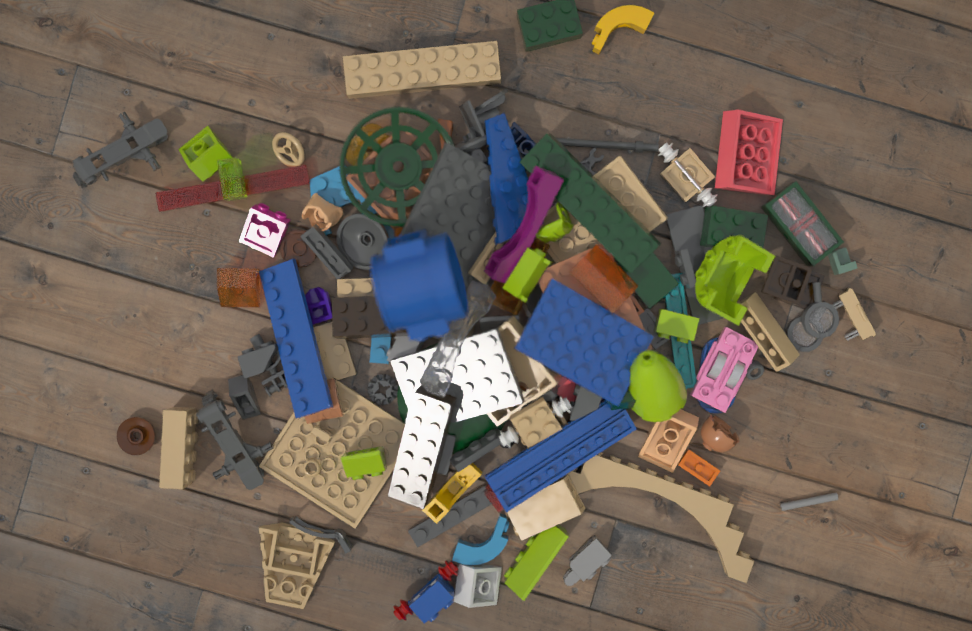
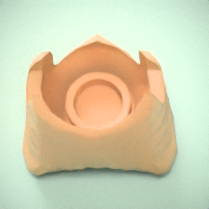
(322, 212)

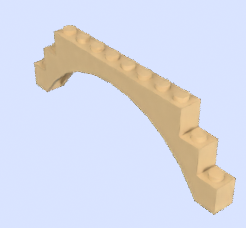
(708, 509)

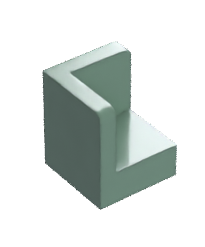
(841, 261)

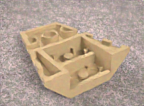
(291, 563)

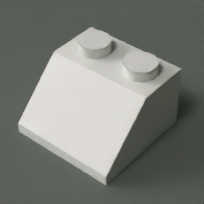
(477, 585)

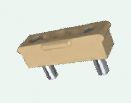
(856, 314)

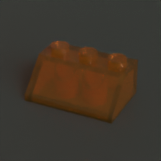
(603, 279)

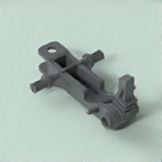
(120, 151)
(232, 443)

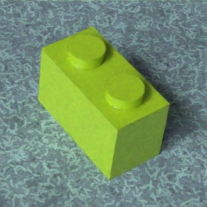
(676, 325)

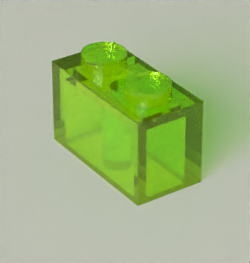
(232, 179)

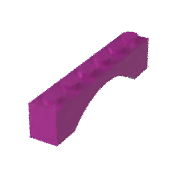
(541, 192)

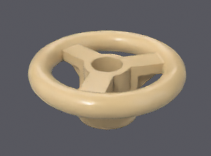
(292, 148)

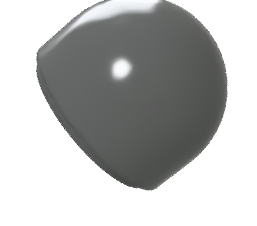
(755, 364)

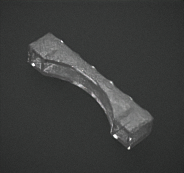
(441, 365)

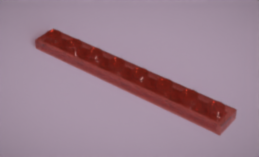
(212, 191)

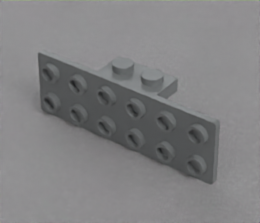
(685, 233)

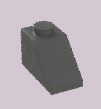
(243, 397)

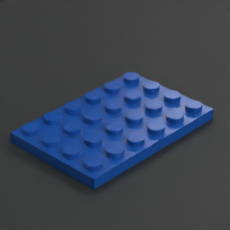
(583, 342)

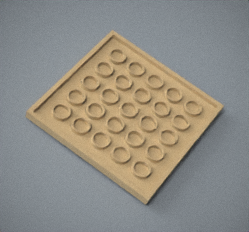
(360, 428)

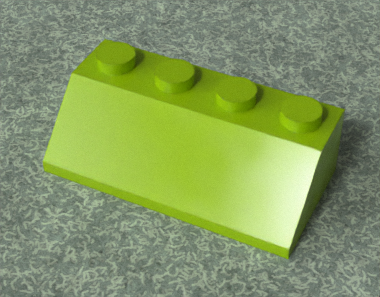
(534, 560)

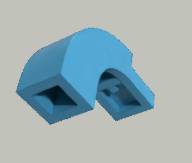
(480, 553)

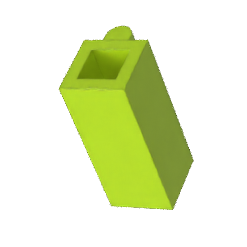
(527, 274)

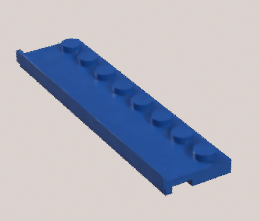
(296, 339)
(558, 454)

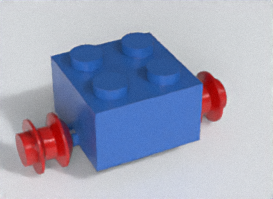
(431, 597)

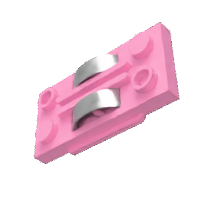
(724, 369)

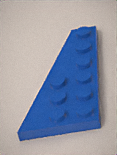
(507, 179)

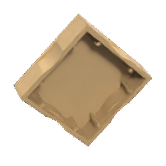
(535, 375)

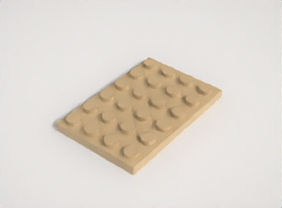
(628, 190)

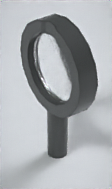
(820, 317)
(799, 338)

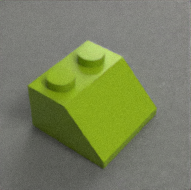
(203, 152)
(364, 462)

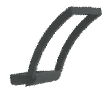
(339, 533)

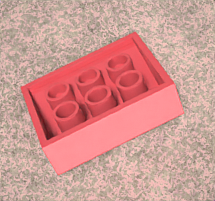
(748, 152)

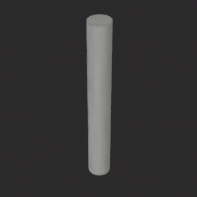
(809, 501)

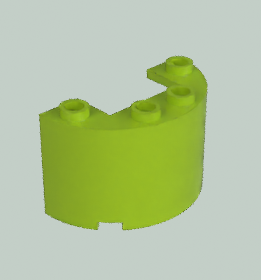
(726, 273)

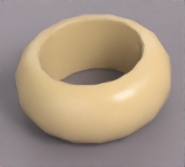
(316, 463)

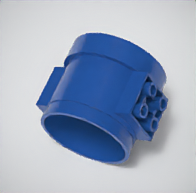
(419, 284)

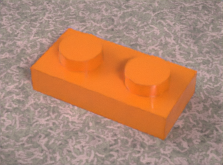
(698, 467)

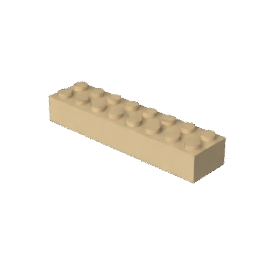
(422, 69)

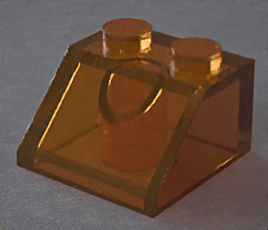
(238, 287)

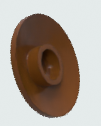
(126, 436)

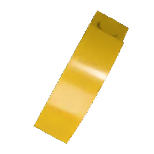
(623, 16)
(450, 492)

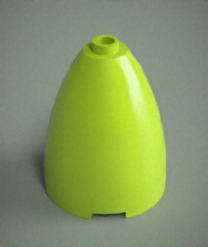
(656, 387)

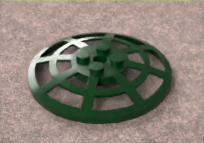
(386, 158)

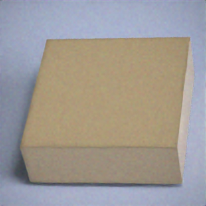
(322, 433)

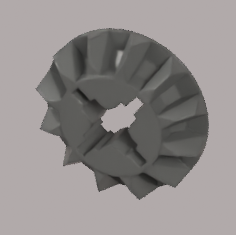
(391, 392)

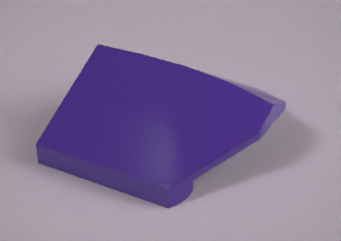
(319, 305)

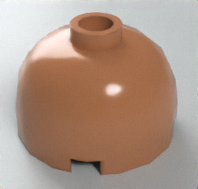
(717, 435)

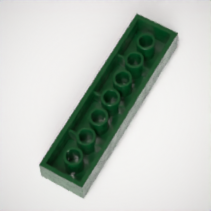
(593, 204)

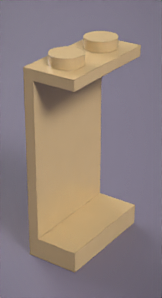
(546, 508)

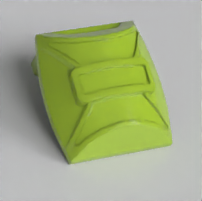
(557, 229)

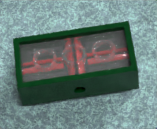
(802, 224)

